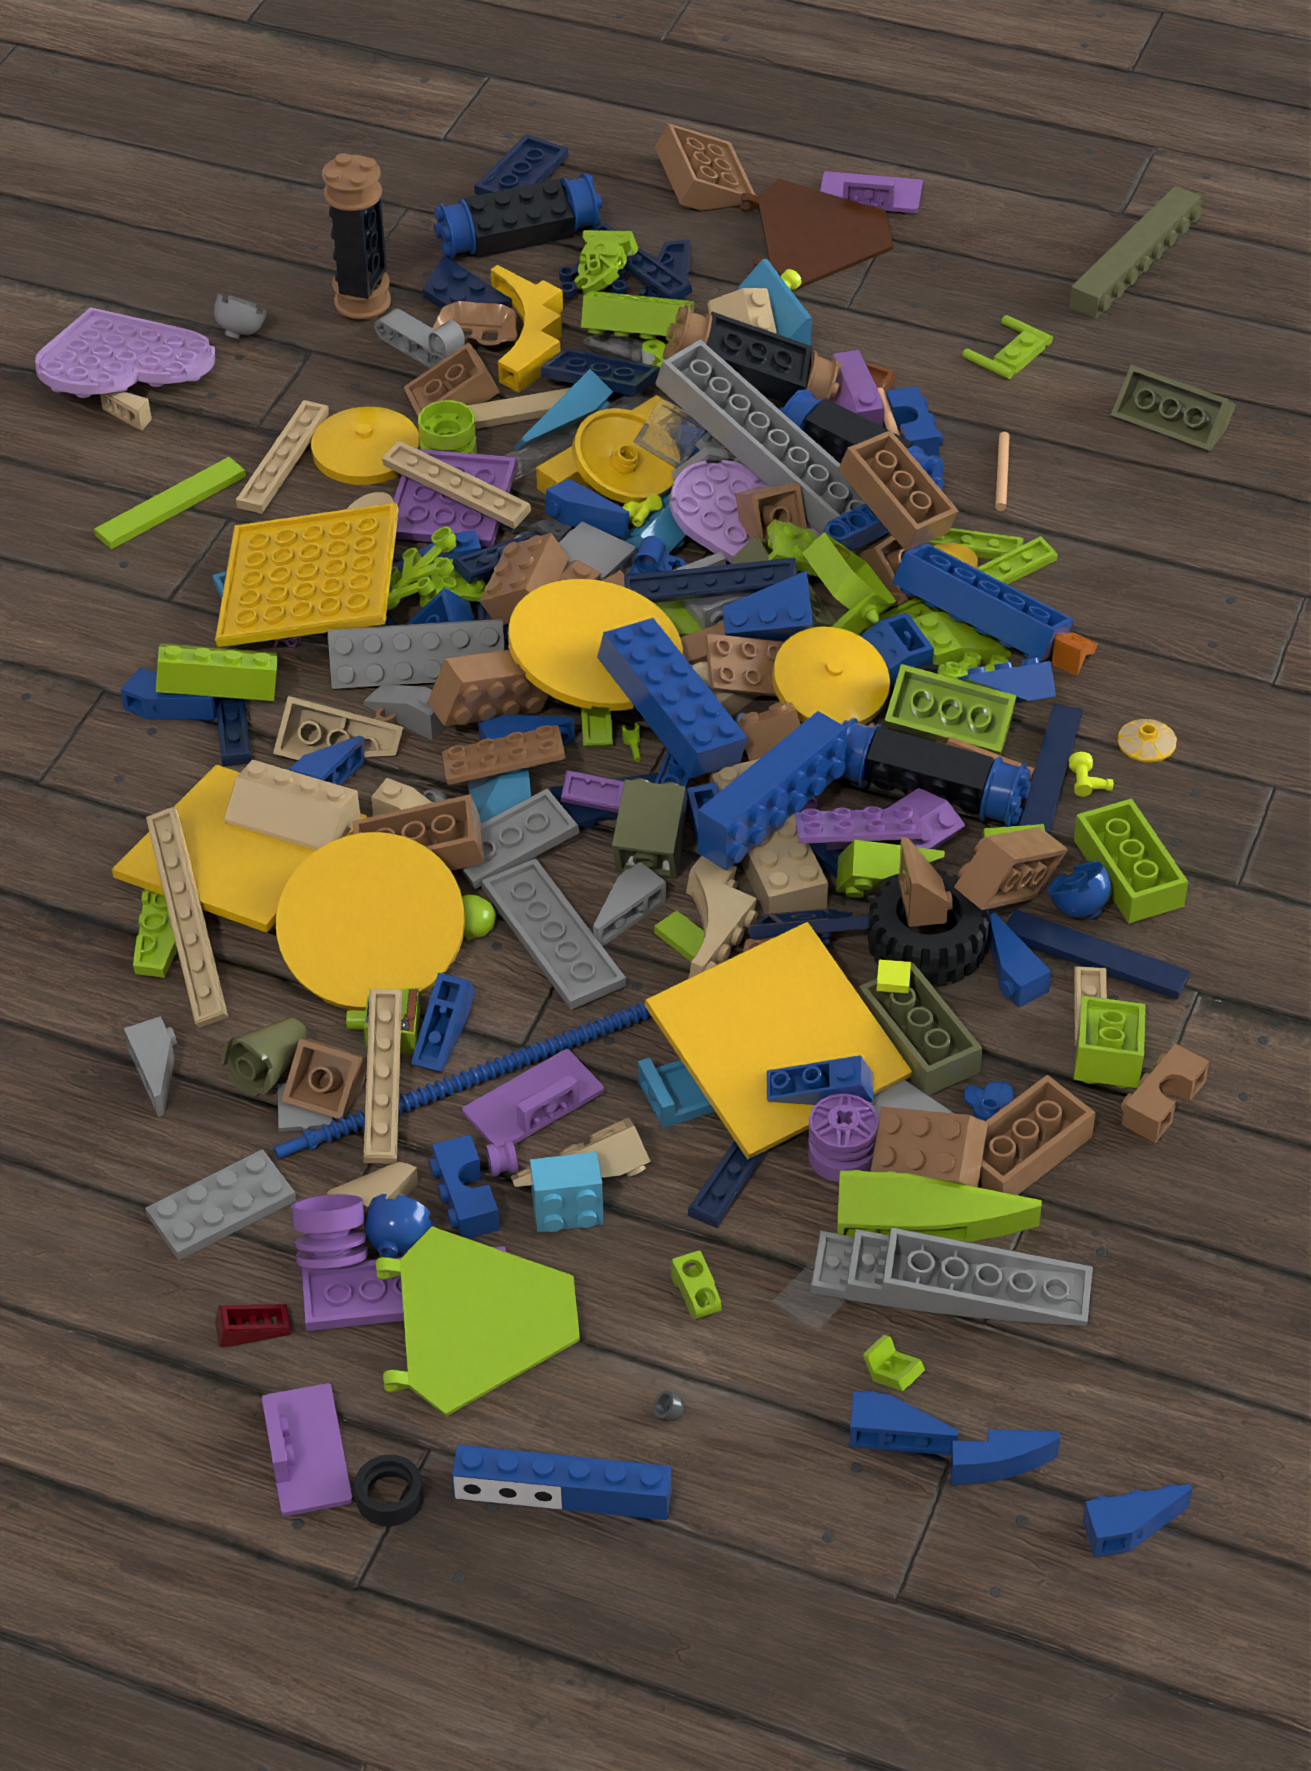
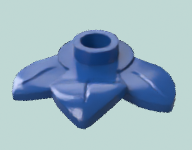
(989, 1100)

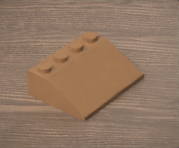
(702, 169)

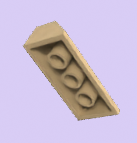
(291, 806)

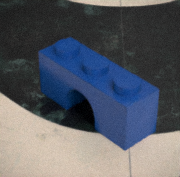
(913, 417)
(471, 1209)

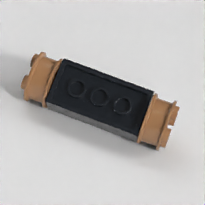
(358, 236)
(763, 358)

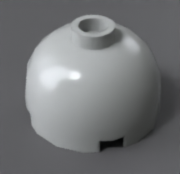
(238, 316)

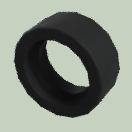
(391, 1513)

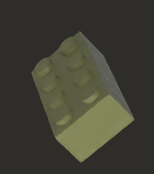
(925, 1033)

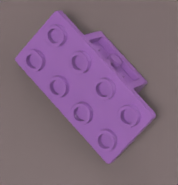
(875, 191)
(843, 825)
(533, 1099)
(306, 1449)

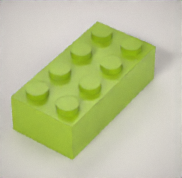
(630, 314)
(949, 707)
(1137, 863)

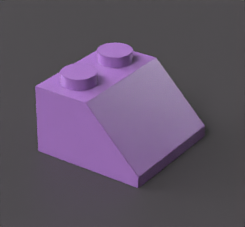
(937, 818)

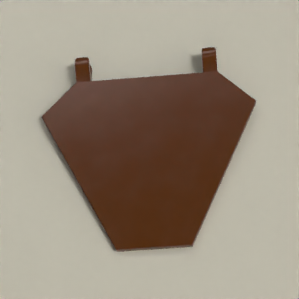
(816, 230)

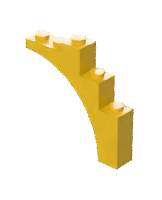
(538, 343)

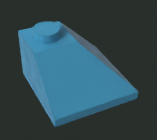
(499, 792)

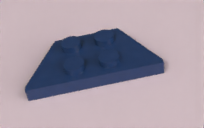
(453, 284)
(821, 920)

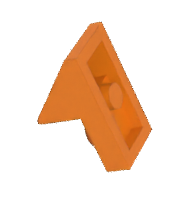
(1071, 651)

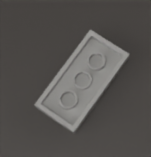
(521, 835)
(220, 1204)

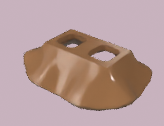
(481, 319)

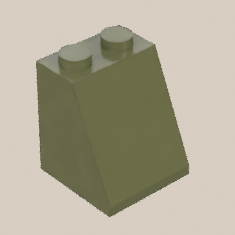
(650, 826)

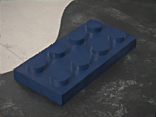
(524, 164)
(618, 374)

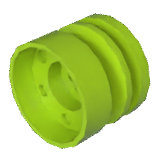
(447, 427)

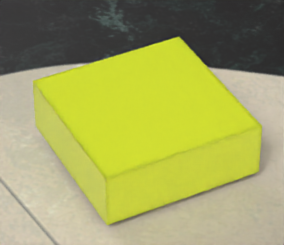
(893, 976)

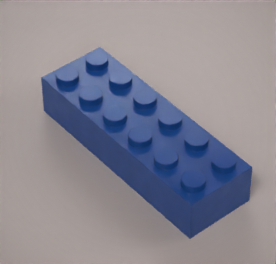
(981, 601)
(672, 697)
(771, 790)

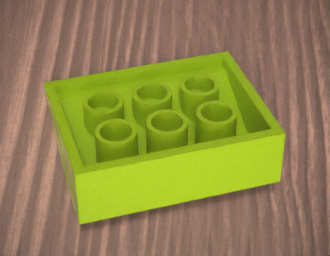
(216, 672)

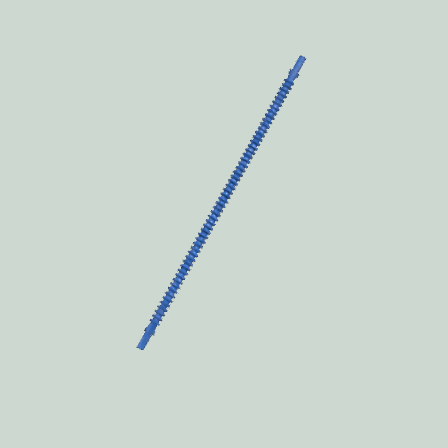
(312, 1138)

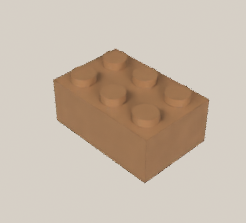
(521, 570)
(930, 1144)

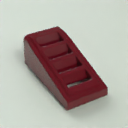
(240, 1334)

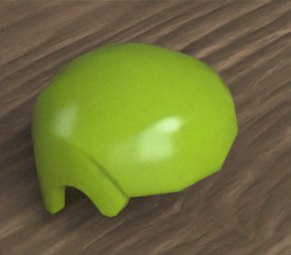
(478, 916)

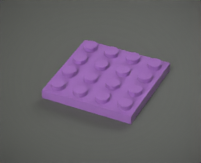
(426, 510)

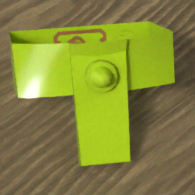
(850, 582)

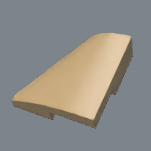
(392, 1180)

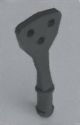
(543, 526)

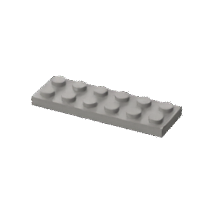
(406, 651)
(553, 933)

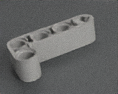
(418, 339)

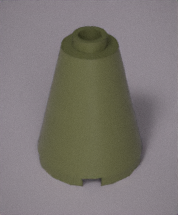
(262, 1055)

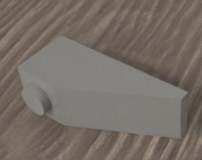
(410, 708)
(632, 898)
(153, 1057)

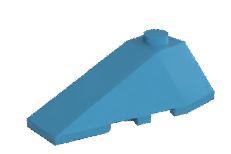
(576, 405)

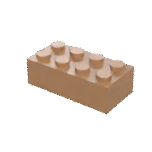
(898, 490)
(482, 689)
(445, 827)
(1009, 867)
(1033, 1136)

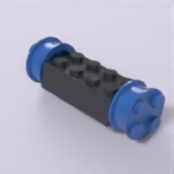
(517, 217)
(839, 428)
(949, 772)

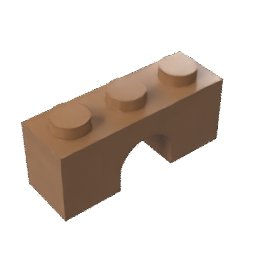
(1176, 1074)

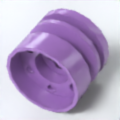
(842, 1135)
(330, 1231)

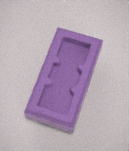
(592, 791)

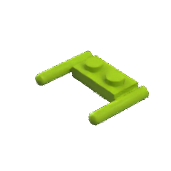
(1016, 353)

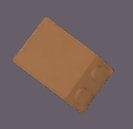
(456, 378)

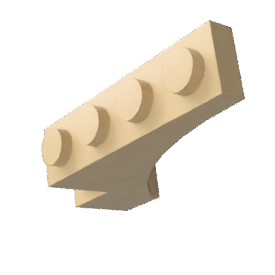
(723, 912)

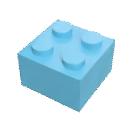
(567, 1192)

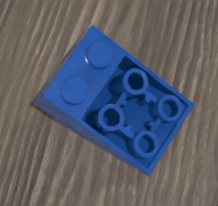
(900, 643)

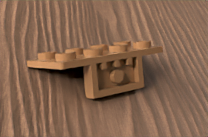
(741, 664)
(503, 754)

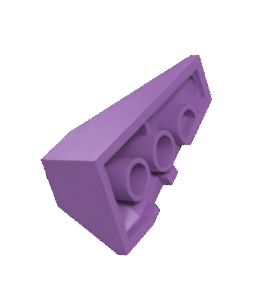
(857, 388)

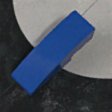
(1002, 1455)

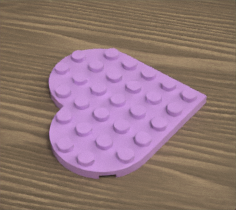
(114, 351)
(707, 506)

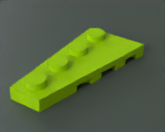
(156, 939)

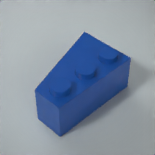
(771, 612)

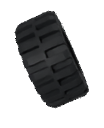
(937, 956)

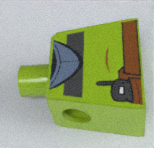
(409, 1020)

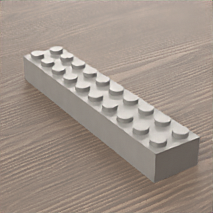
(757, 432)

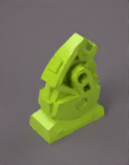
(603, 257)

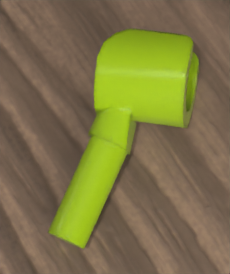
(632, 738)

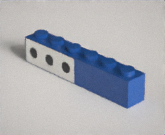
(561, 1482)

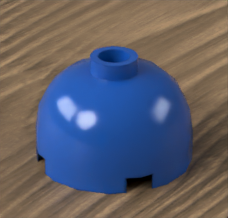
(1083, 891)
(395, 1224)

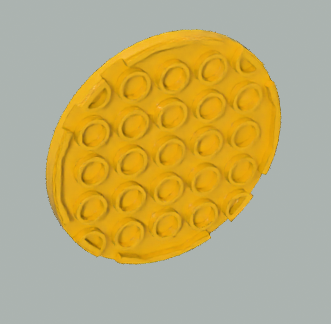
(560, 632)
(369, 918)

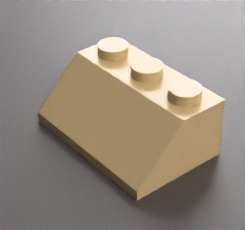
(747, 306)

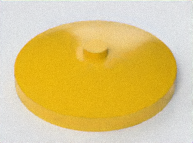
(355, 440)
(613, 462)
(831, 674)

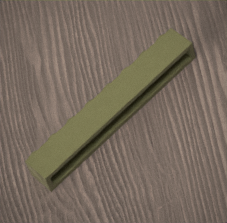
(1135, 252)

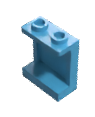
(672, 1092)

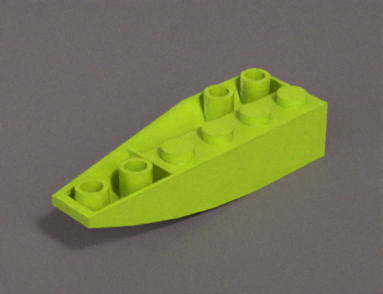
(929, 1207)

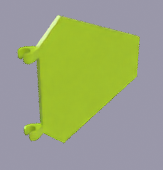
(475, 1318)

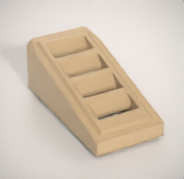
(130, 408)

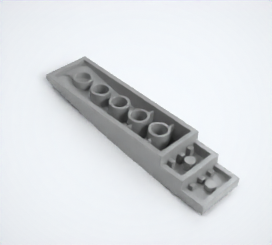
(951, 1277)

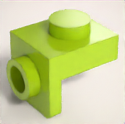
(890, 1366)

